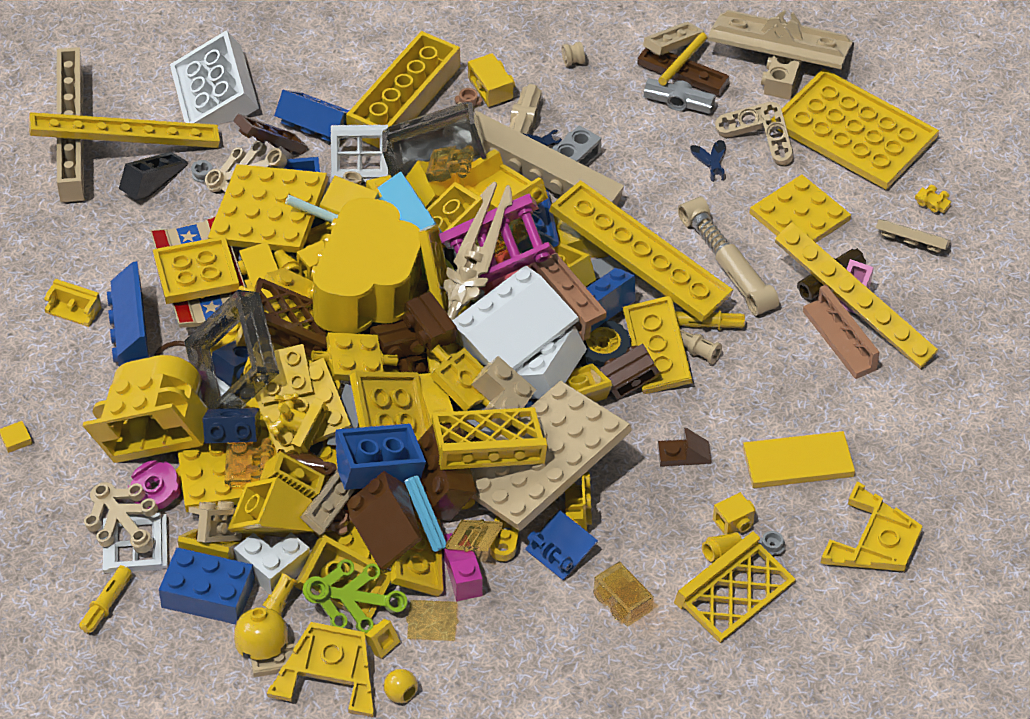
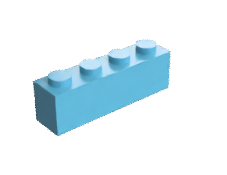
(405, 199)

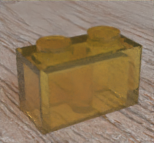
(622, 594)

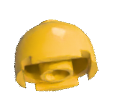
(260, 633)

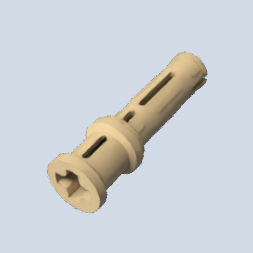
(699, 346)

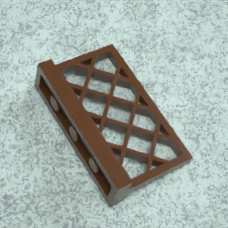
(285, 332)

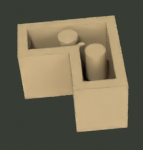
(503, 387)

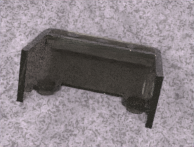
(417, 138)

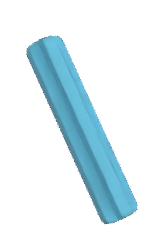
(425, 513)

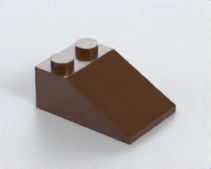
(385, 519)

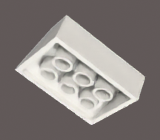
(214, 82)
(514, 320)

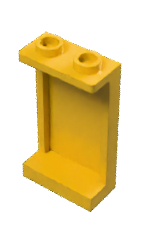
(493, 170)

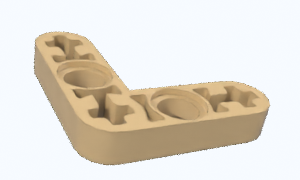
(762, 120)

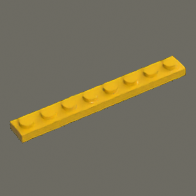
(123, 130)
(856, 295)

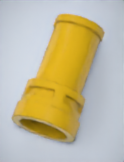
(280, 593)

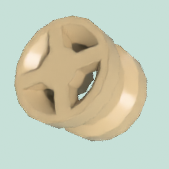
(573, 53)

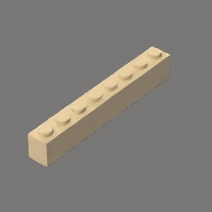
(70, 102)
(537, 160)

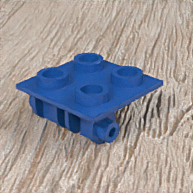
(560, 544)

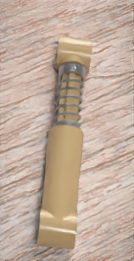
(758, 295)

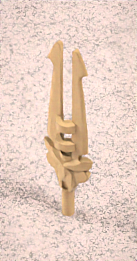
(465, 282)

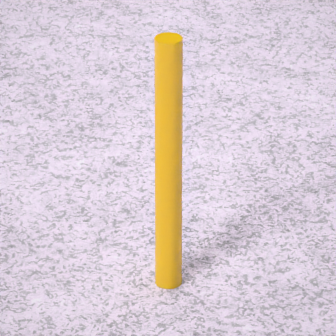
(682, 59)

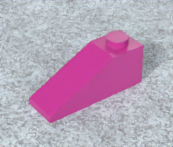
(463, 572)

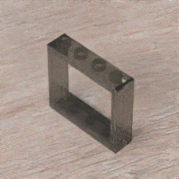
(243, 307)

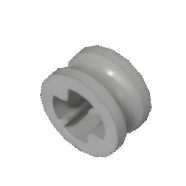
(199, 166)

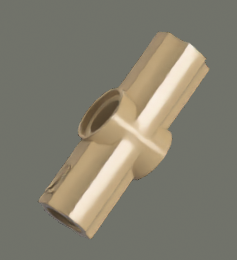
(525, 111)

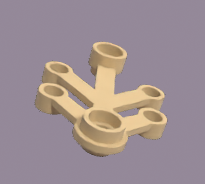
(218, 179)
(104, 496)

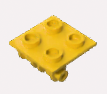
(292, 375)
(579, 502)

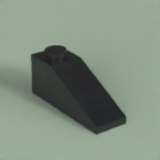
(149, 174)

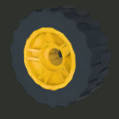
(605, 342)

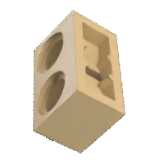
(781, 76)

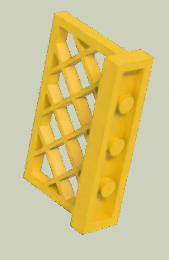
(489, 451)
(723, 568)

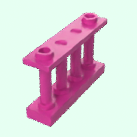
(520, 208)

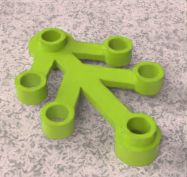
(349, 595)

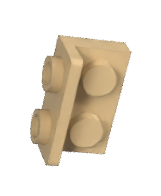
(215, 521)

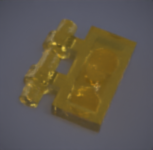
(449, 161)
(240, 459)

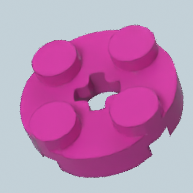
(161, 473)

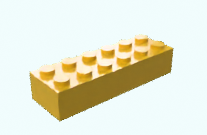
(407, 84)

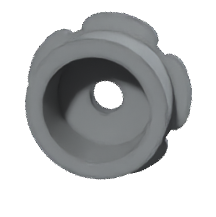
(775, 538)

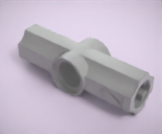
(679, 96)

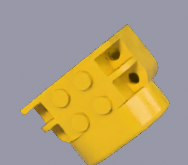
(150, 409)

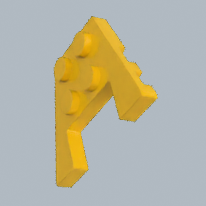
(885, 541)
(328, 655)

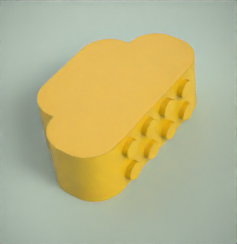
(365, 267)

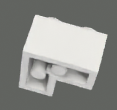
(269, 563)

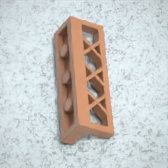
(572, 292)
(842, 333)

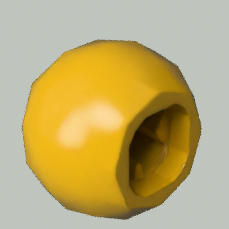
(400, 685)

